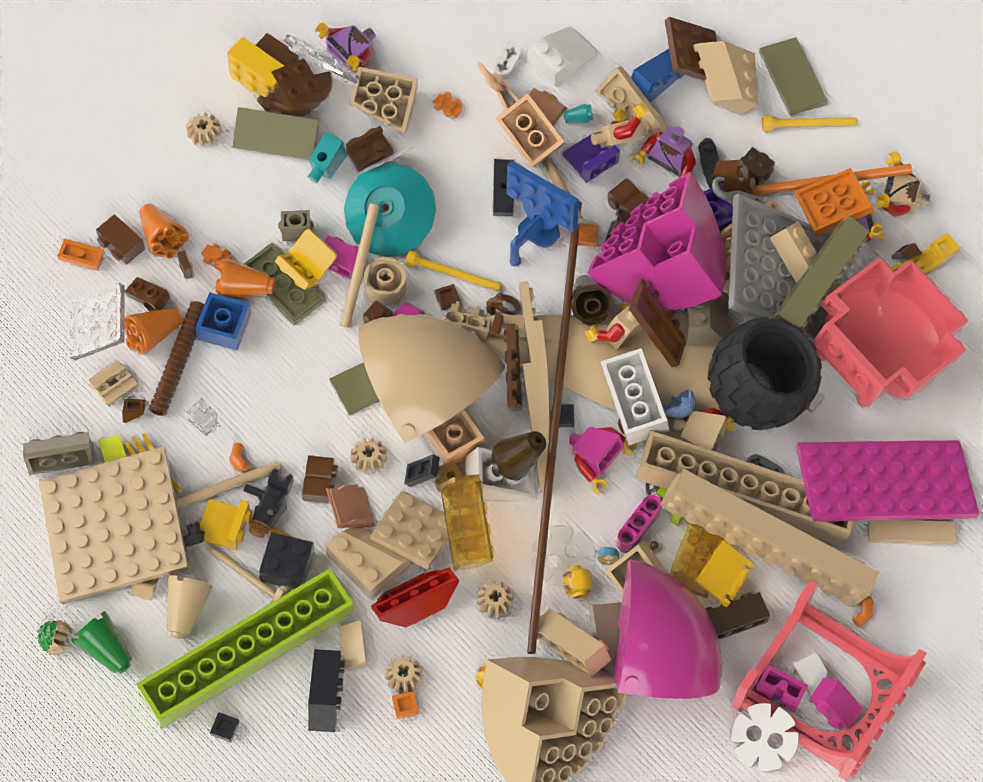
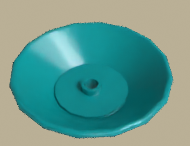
(409, 212)

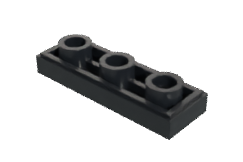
(502, 203)

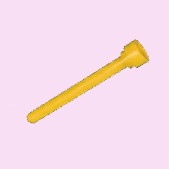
(769, 122)
(414, 259)

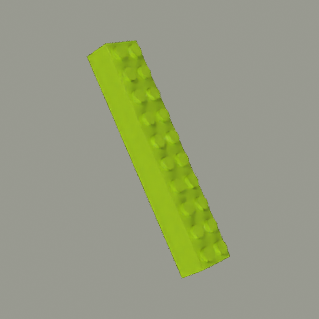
(245, 648)

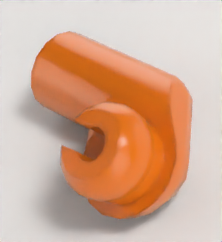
(237, 460)
(866, 613)

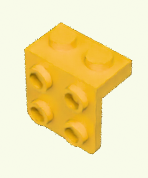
(307, 260)
(225, 523)

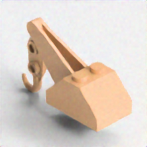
(525, 122)

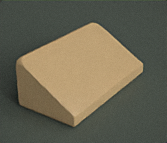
(352, 645)

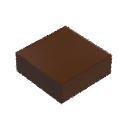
(184, 264)
(446, 296)
(497, 325)

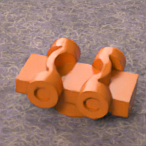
(449, 107)
(215, 254)

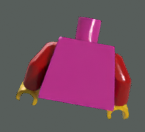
(596, 452)

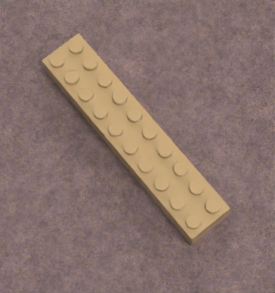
(761, 487)
(769, 538)

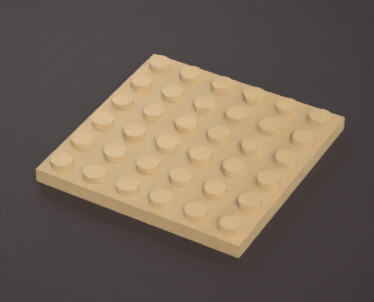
(113, 525)

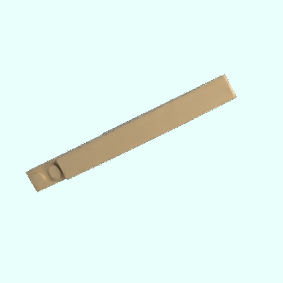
(536, 376)

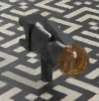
(270, 505)

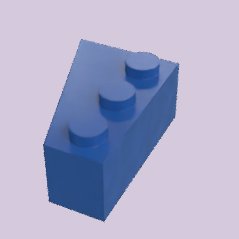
(655, 75)

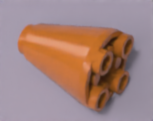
(162, 231)
(242, 281)
(150, 328)

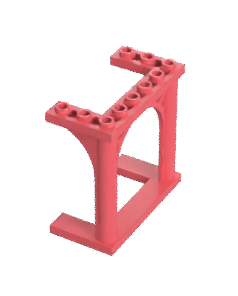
(897, 669)

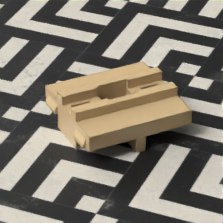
(113, 372)

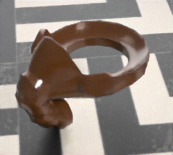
(496, 303)

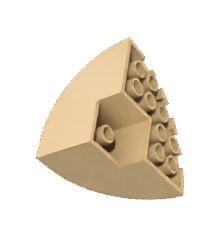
(425, 369)
(545, 716)

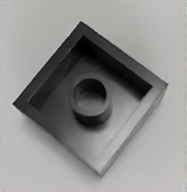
(286, 561)

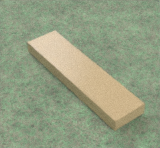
(912, 531)

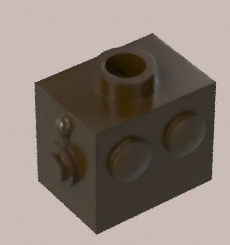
(758, 165)

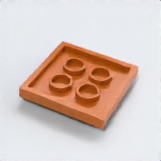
(832, 200)

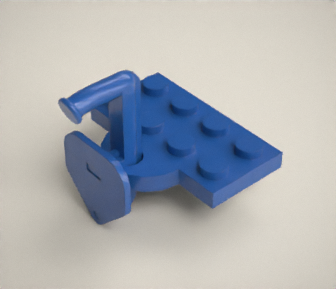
(545, 207)

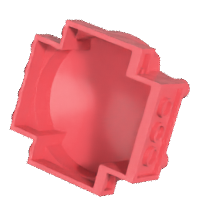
(889, 332)

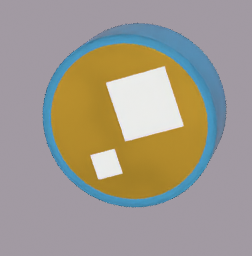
(608, 555)

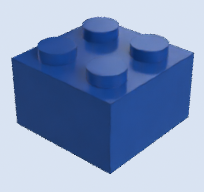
(223, 321)

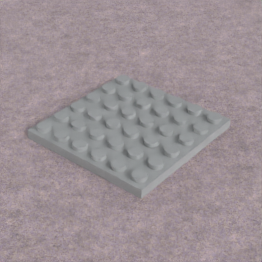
(756, 269)

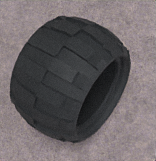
(783, 354)

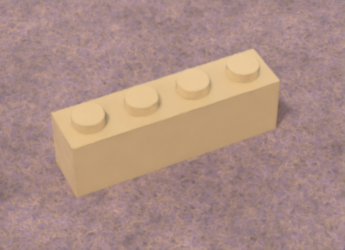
(796, 251)
(572, 642)

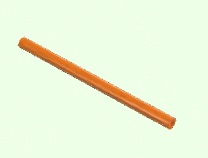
(860, 175)

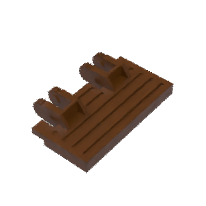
(658, 322)

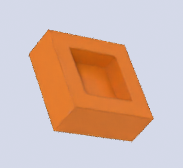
(587, 235)
(405, 705)

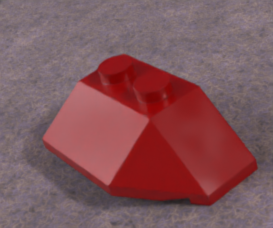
(416, 598)

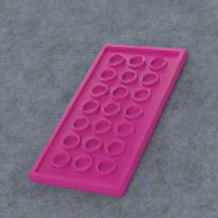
(886, 480)

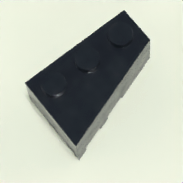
(325, 690)

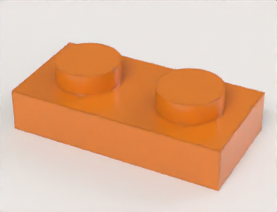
(81, 254)

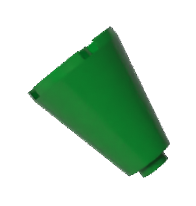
(104, 644)

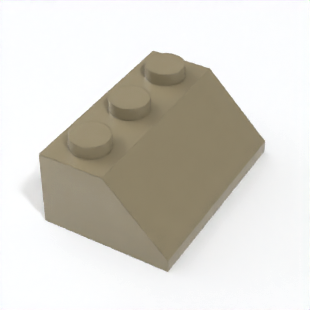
(707, 322)
(58, 453)
(605, 628)

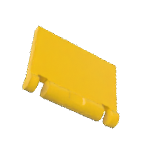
(724, 573)

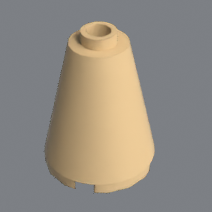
(184, 604)

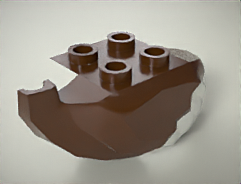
(299, 90)

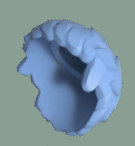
(681, 405)

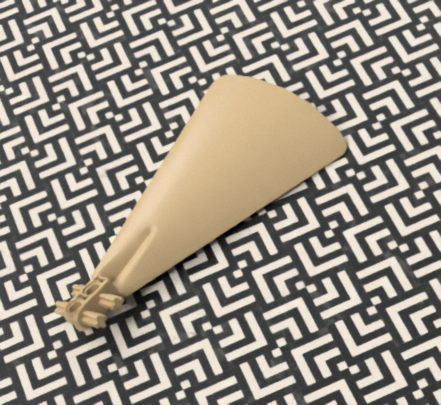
(584, 358)

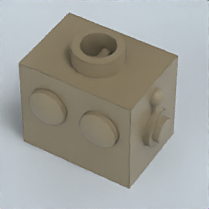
(294, 224)

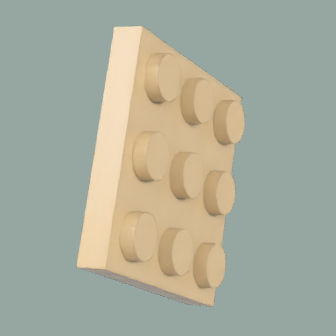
(412, 530)

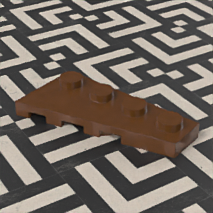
(513, 373)

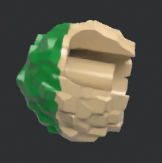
(53, 636)

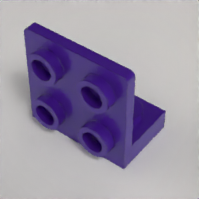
(591, 159)

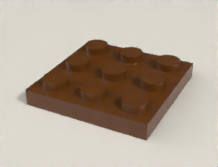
(681, 38)

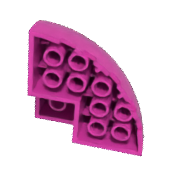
(668, 243)
(664, 639)

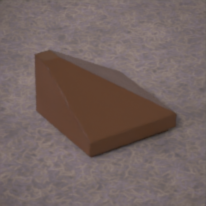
(906, 251)
(133, 409)

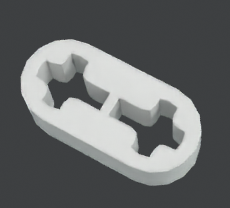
(510, 63)

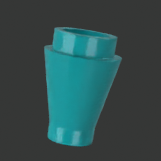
(579, 114)

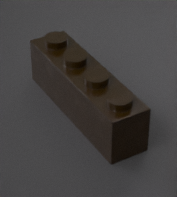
(739, 615)

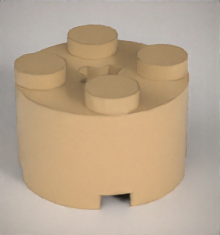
(385, 281)

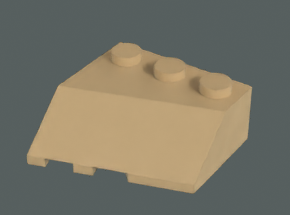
(729, 75)
(385, 97)
(365, 561)

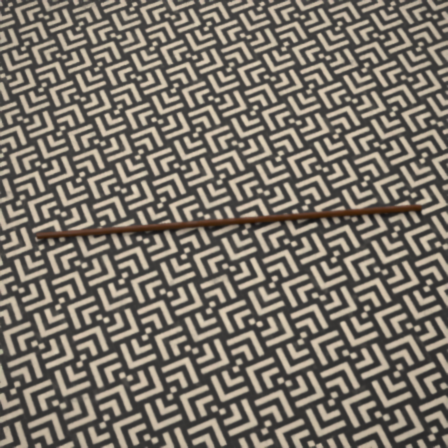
(553, 439)

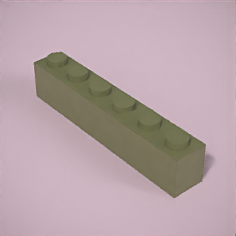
(822, 272)

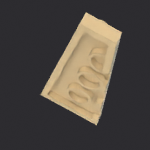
(625, 94)

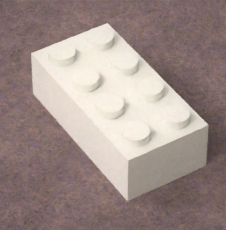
(634, 396)

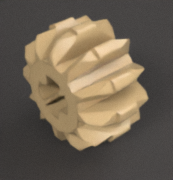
(203, 129)
(376, 451)
(486, 602)
(396, 667)

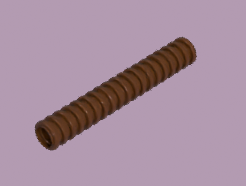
(177, 360)

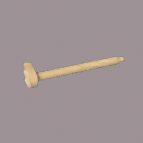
(248, 576)

